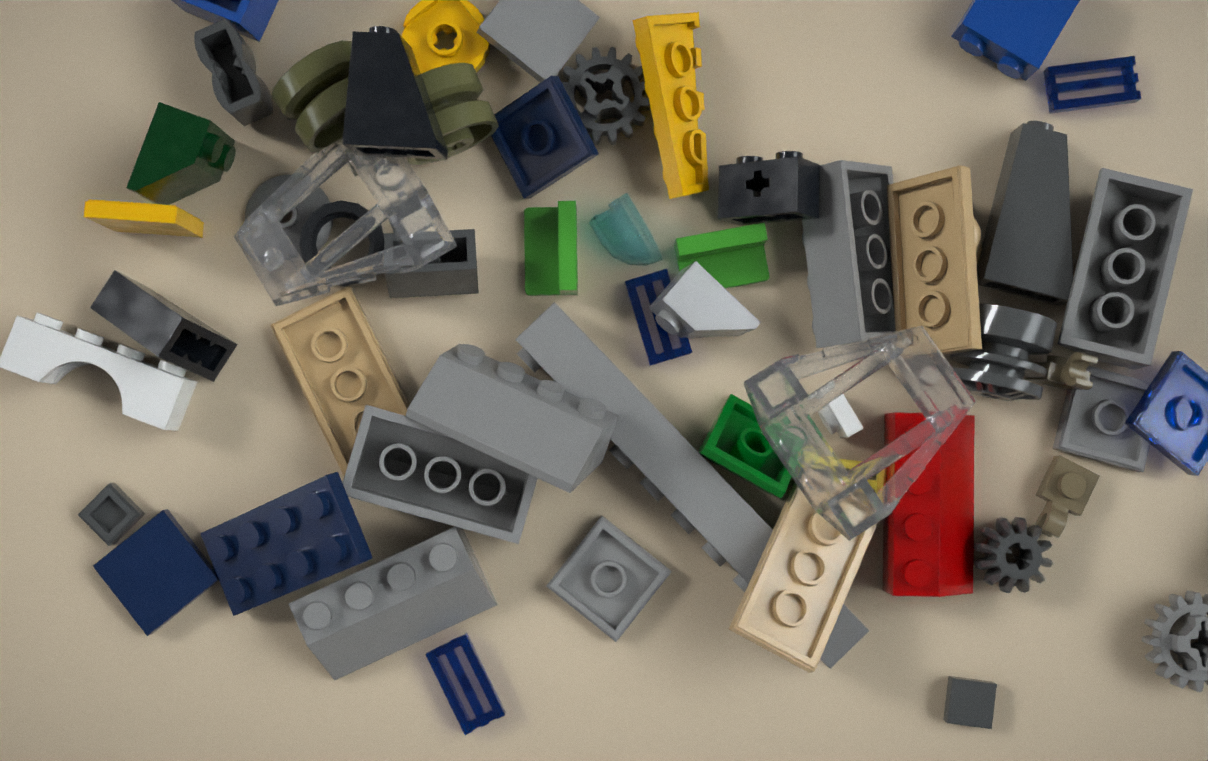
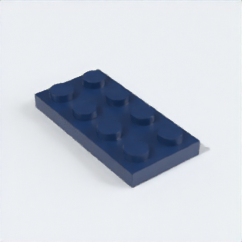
(286, 544)

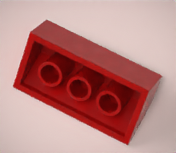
(932, 527)

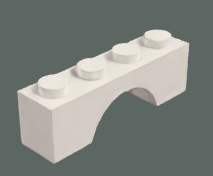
(47, 353)

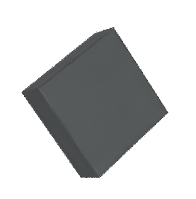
(111, 514)
(970, 702)

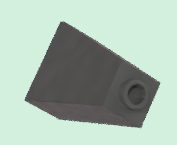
(1030, 219)

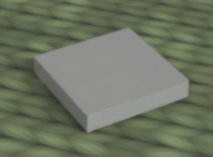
(538, 32)
(1095, 421)
(608, 578)

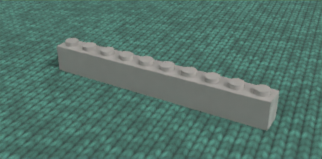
(665, 457)

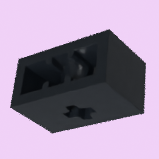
(769, 189)

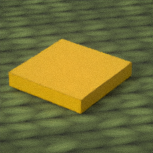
(143, 218)

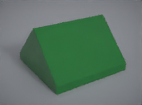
(742, 449)

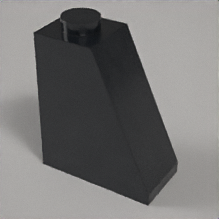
(388, 101)
(163, 326)

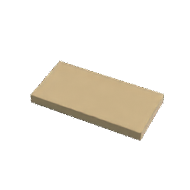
(935, 258)
(339, 367)
(799, 584)

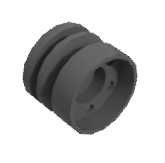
(1003, 362)

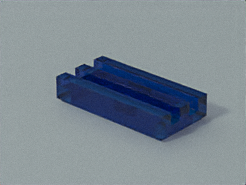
(1127, 79)
(647, 282)
(482, 718)

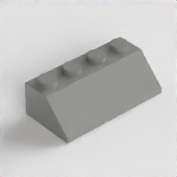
(850, 255)
(1125, 268)
(514, 416)
(436, 477)
(393, 603)

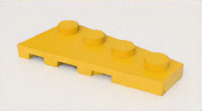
(675, 104)

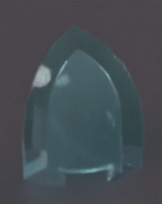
(626, 233)

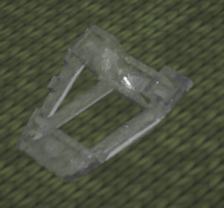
(399, 199)
(785, 420)

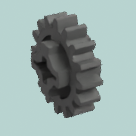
(613, 80)

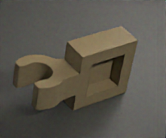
(1067, 372)
(1066, 490)

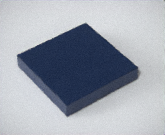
(542, 137)
(157, 572)

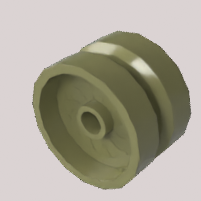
(317, 94)
(460, 115)

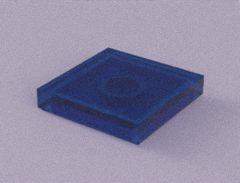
(1175, 413)

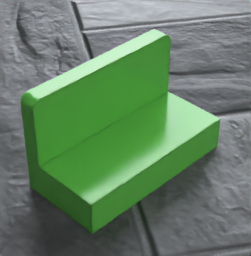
(551, 250)
(728, 255)

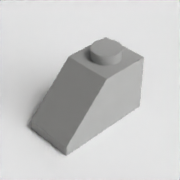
(700, 307)

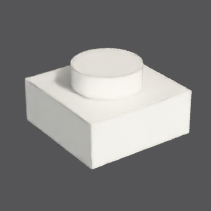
(840, 418)

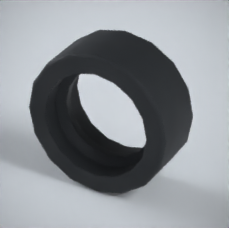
(332, 211)

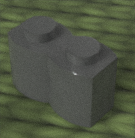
(233, 72)

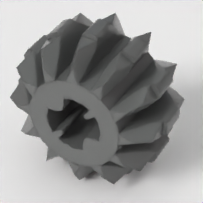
(1026, 565)

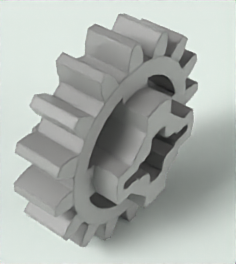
(1176, 636)

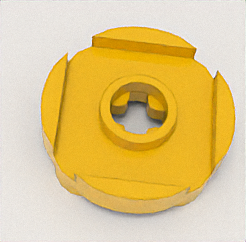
(449, 16)

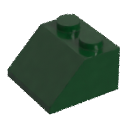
(180, 156)

